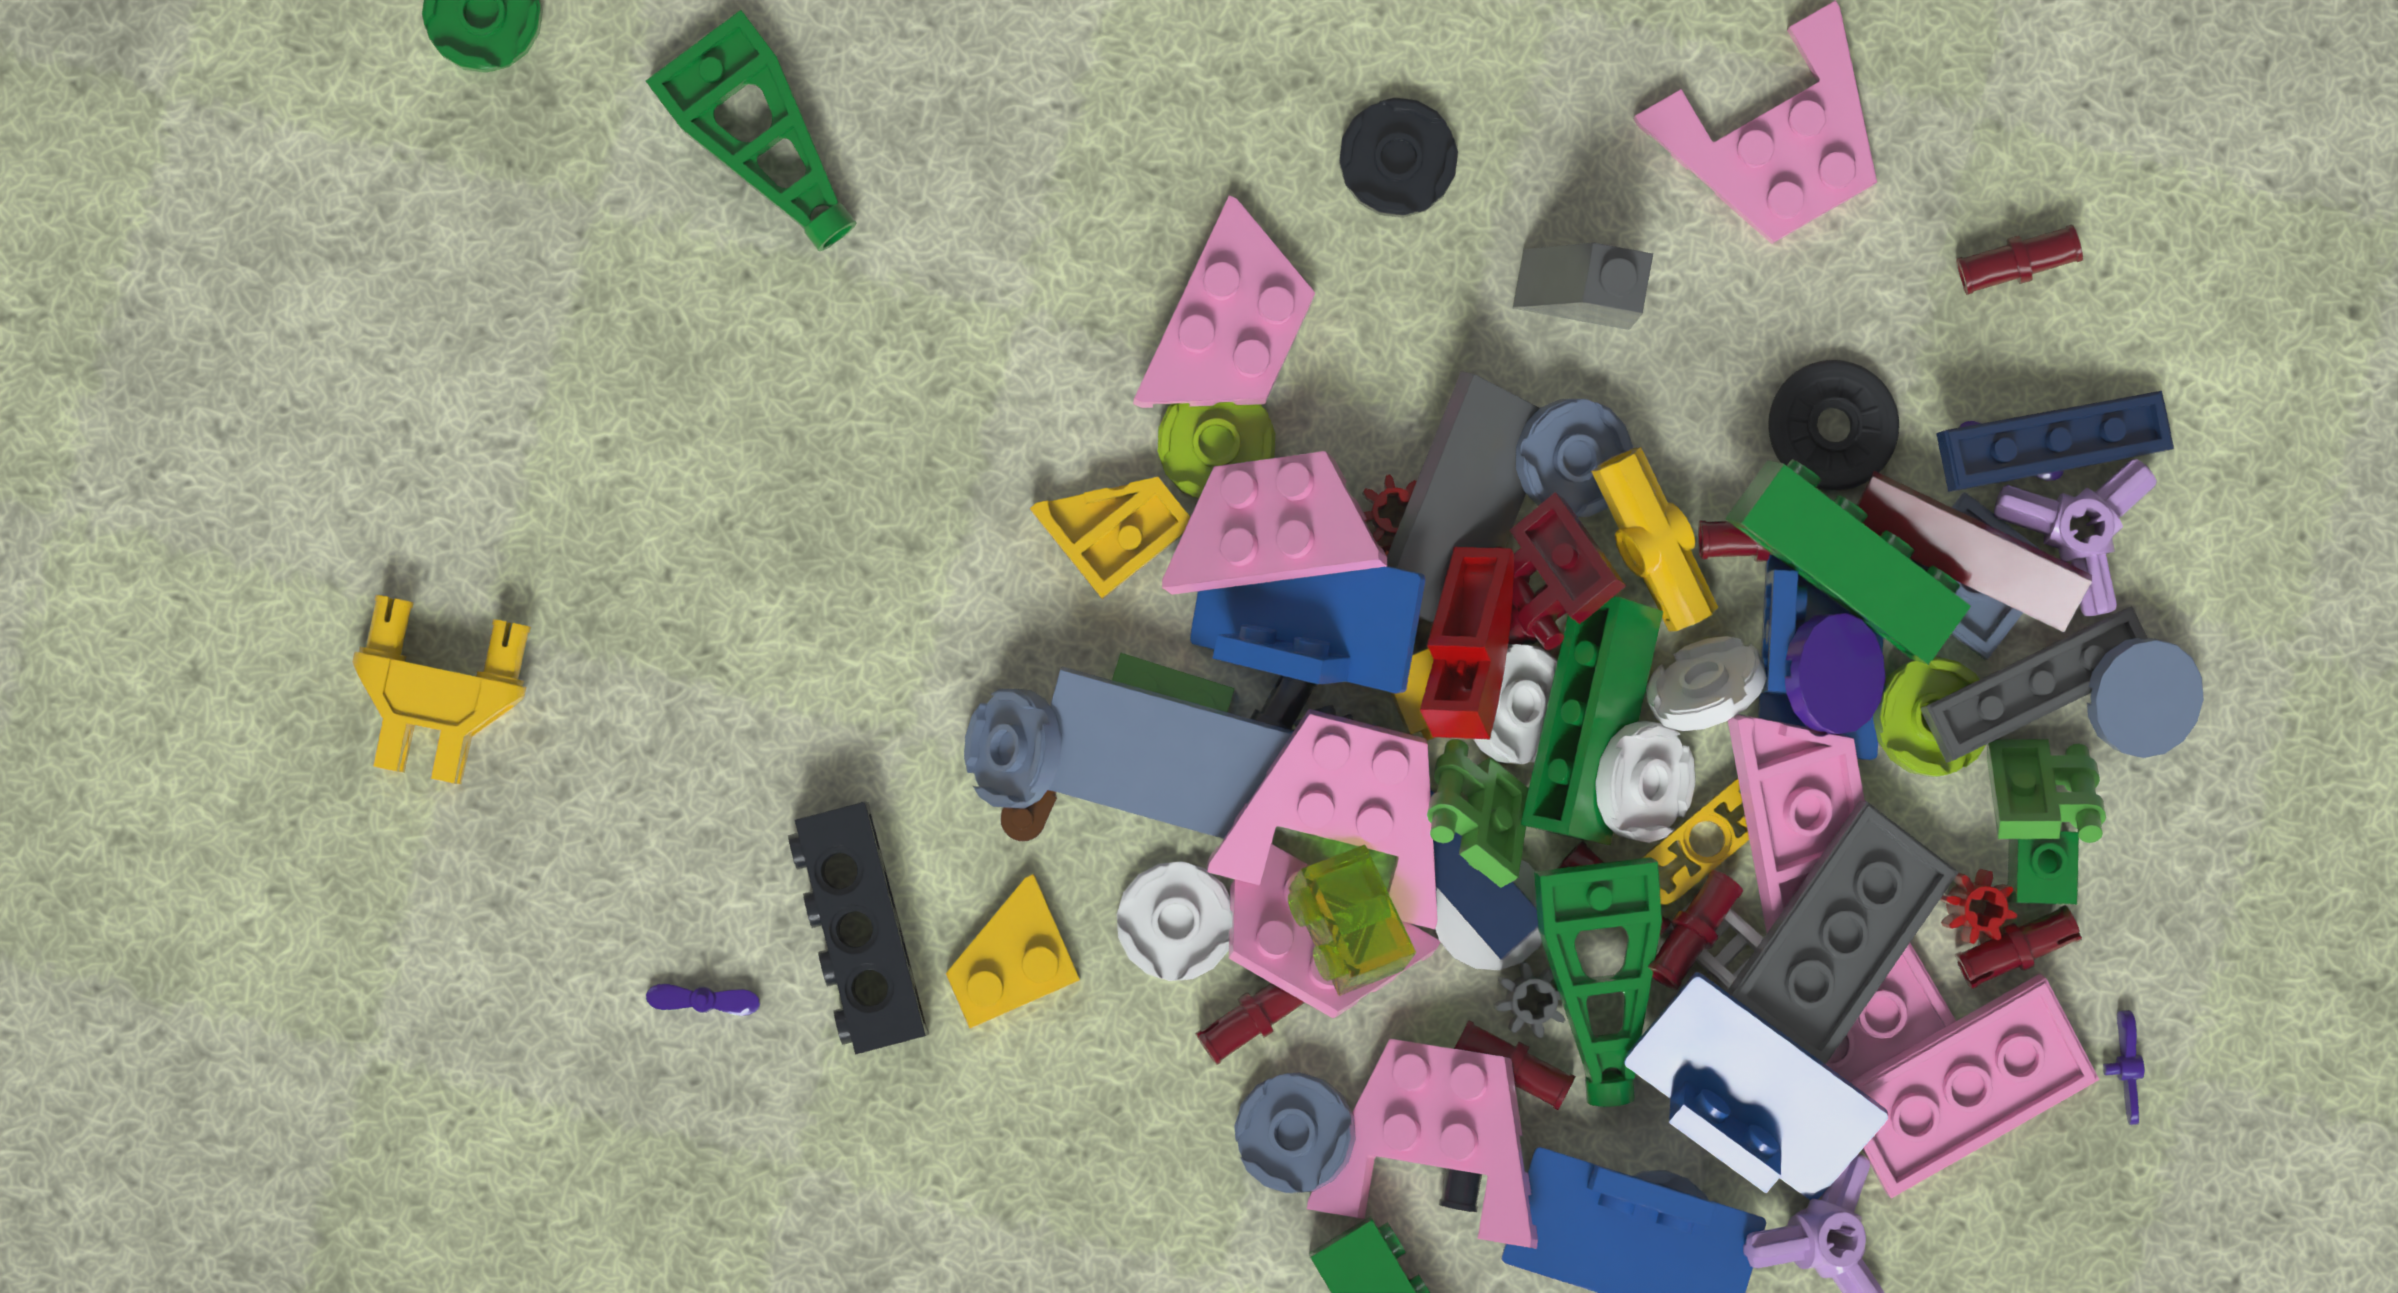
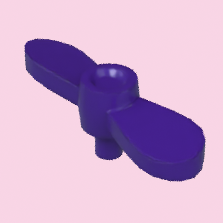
(703, 999)
(2129, 1065)

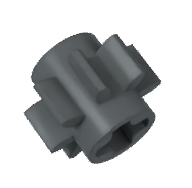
(1517, 990)

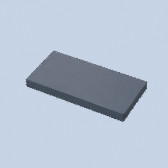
(1158, 753)

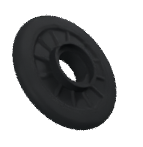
(1841, 387)

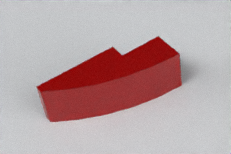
(1469, 644)

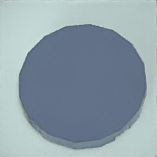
(1562, 449)
(2145, 697)
(1013, 748)
(1295, 1133)

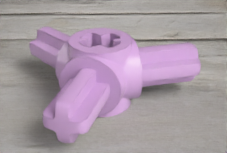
(2103, 508)
(1823, 1236)

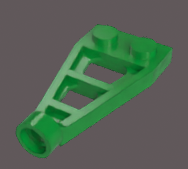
(713, 73)
(1593, 899)

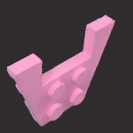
(1791, 158)
(1349, 787)
(1443, 1113)

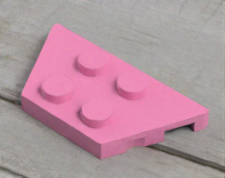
(1230, 321)
(1272, 525)
(1794, 800)
(1280, 951)

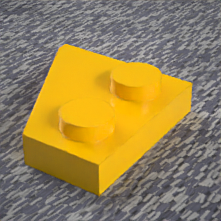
(1114, 529)
(1012, 958)

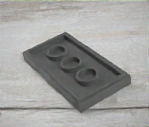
(1466, 486)
(1843, 931)

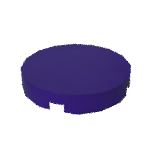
(1835, 673)

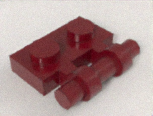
(1569, 563)

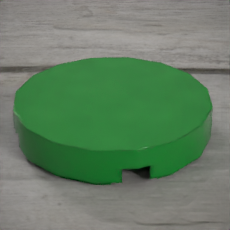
(490, 35)

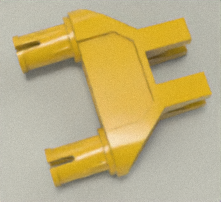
(435, 697)

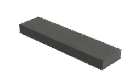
(2026, 687)

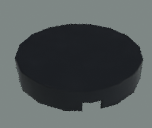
(1392, 176)

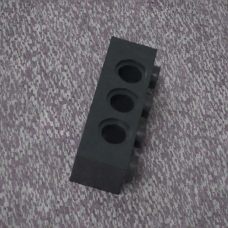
(900, 1013)

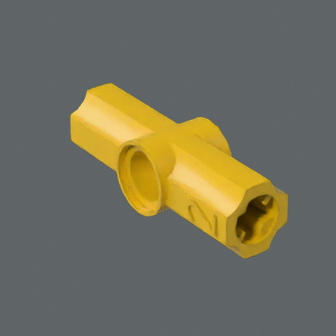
(1655, 539)

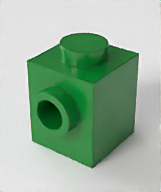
(2044, 869)

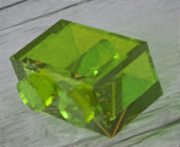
(1350, 920)

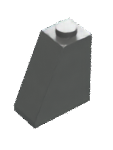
(1584, 283)

